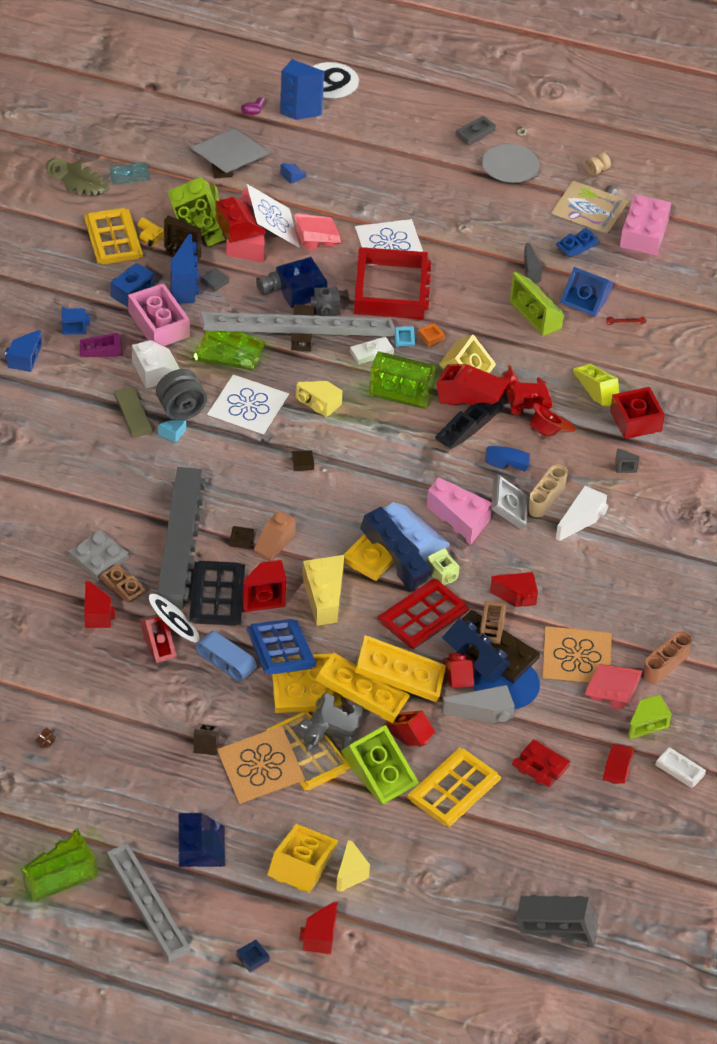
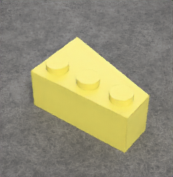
(323, 587)

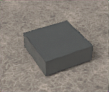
(215, 279)

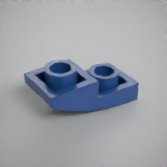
(577, 244)
(500, 456)

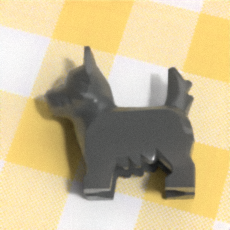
(330, 721)

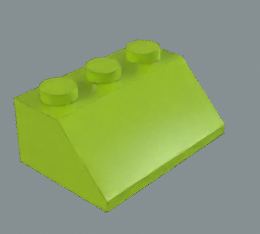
(535, 305)

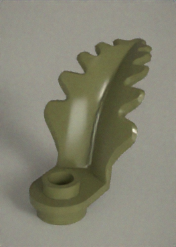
(76, 177)

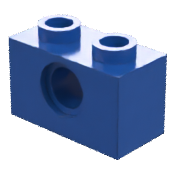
(131, 281)

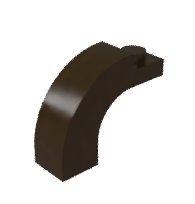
(302, 341)

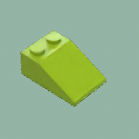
(380, 765)

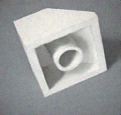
(152, 362)

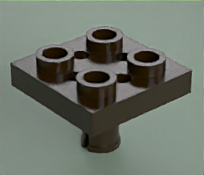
(175, 234)

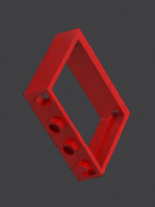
(392, 307)

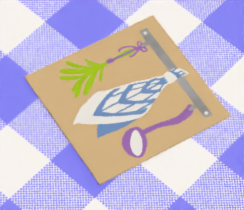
(590, 207)

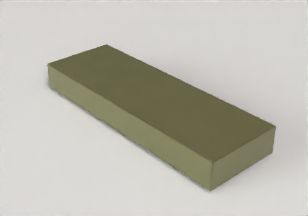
(132, 412)

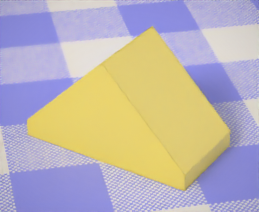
(353, 868)

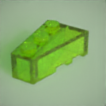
(60, 868)

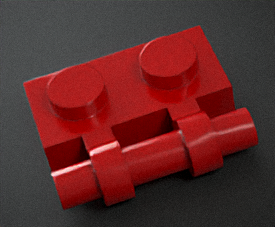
(543, 759)

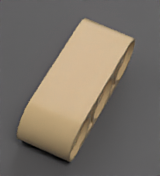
(547, 490)

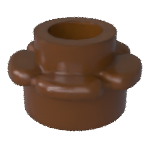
(46, 738)

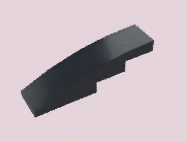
(467, 423)

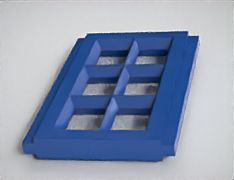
(281, 646)

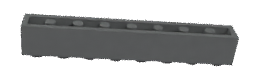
(180, 536)

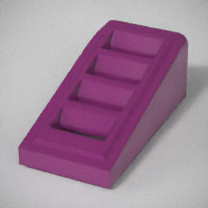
(108, 346)

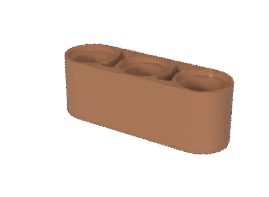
(667, 657)

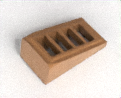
(493, 607)

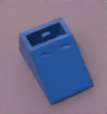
(184, 273)

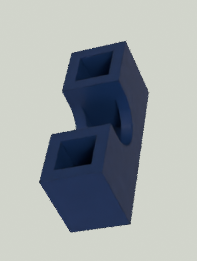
(490, 662)

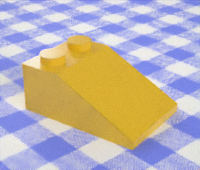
(301, 858)

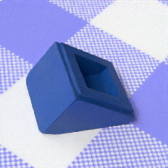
(291, 172)

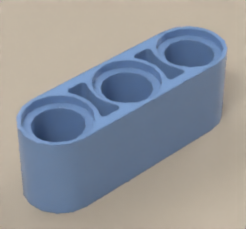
(226, 656)

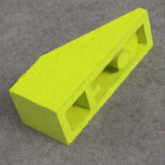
(597, 383)

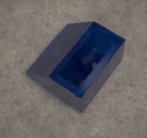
(299, 281)

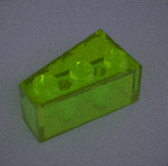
(229, 349)

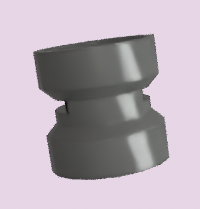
(268, 283)

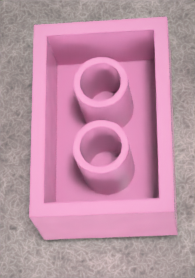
(645, 224)
(159, 315)

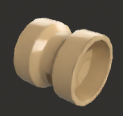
(596, 164)

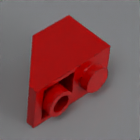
(458, 670)

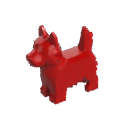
(525, 394)

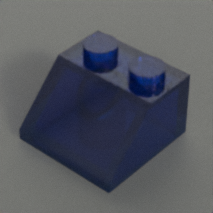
(200, 841)

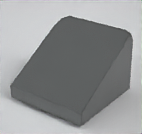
(626, 462)

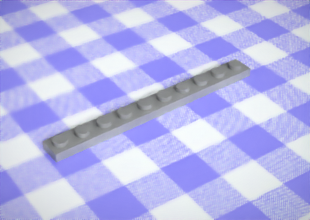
(296, 324)

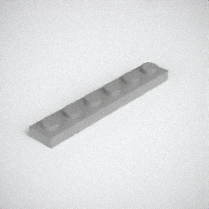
(148, 902)

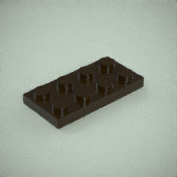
(519, 654)

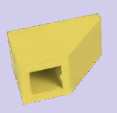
(319, 396)

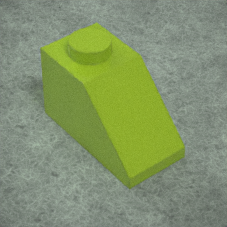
(649, 717)

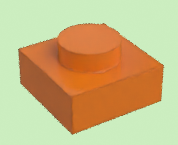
(431, 334)

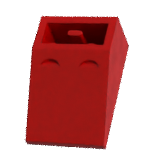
(469, 385)

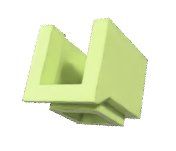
(443, 567)

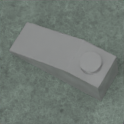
(483, 705)

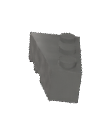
(558, 916)

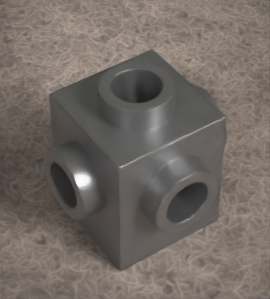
(326, 301)

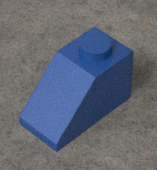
(24, 351)

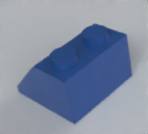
(586, 292)

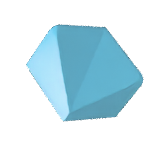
(172, 429)

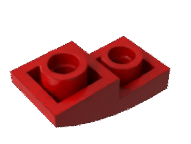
(618, 764)

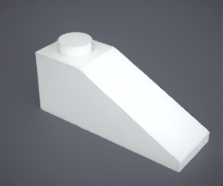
(582, 513)

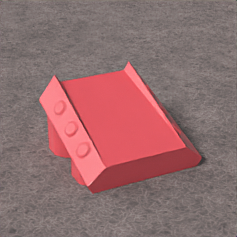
(316, 231)
(613, 685)

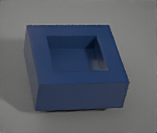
(252, 955)

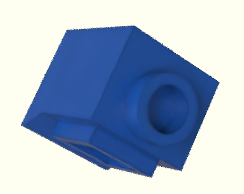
(74, 321)

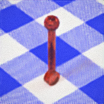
(610, 320)

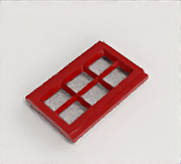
(423, 613)

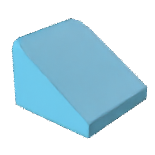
(404, 336)

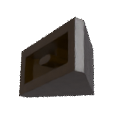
(206, 739)

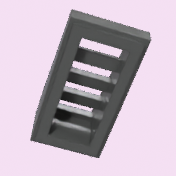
(533, 268)

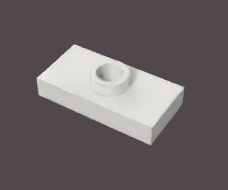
(367, 351)
(680, 767)

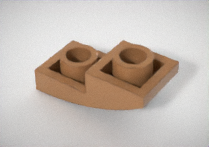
(121, 584)

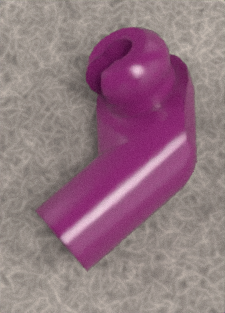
(253, 108)

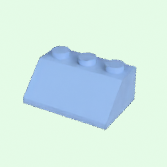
(416, 530)

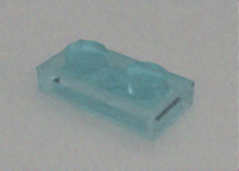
(129, 173)

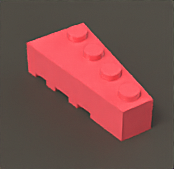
(248, 248)

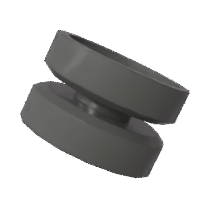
(181, 394)

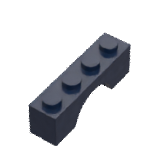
(409, 564)

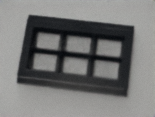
(217, 593)

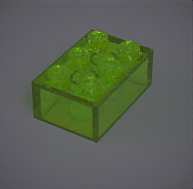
(402, 380)

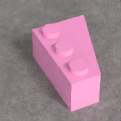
(460, 508)

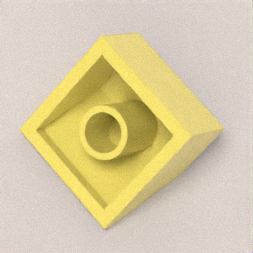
(470, 352)

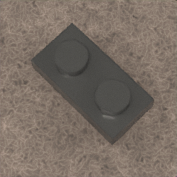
(475, 130)

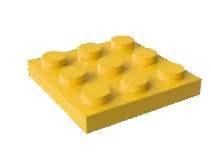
(298, 689)

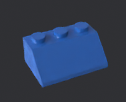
(301, 91)

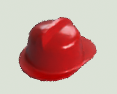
(547, 422)

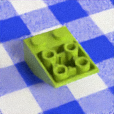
(195, 205)

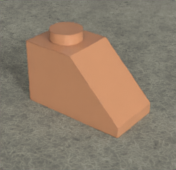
(275, 535)

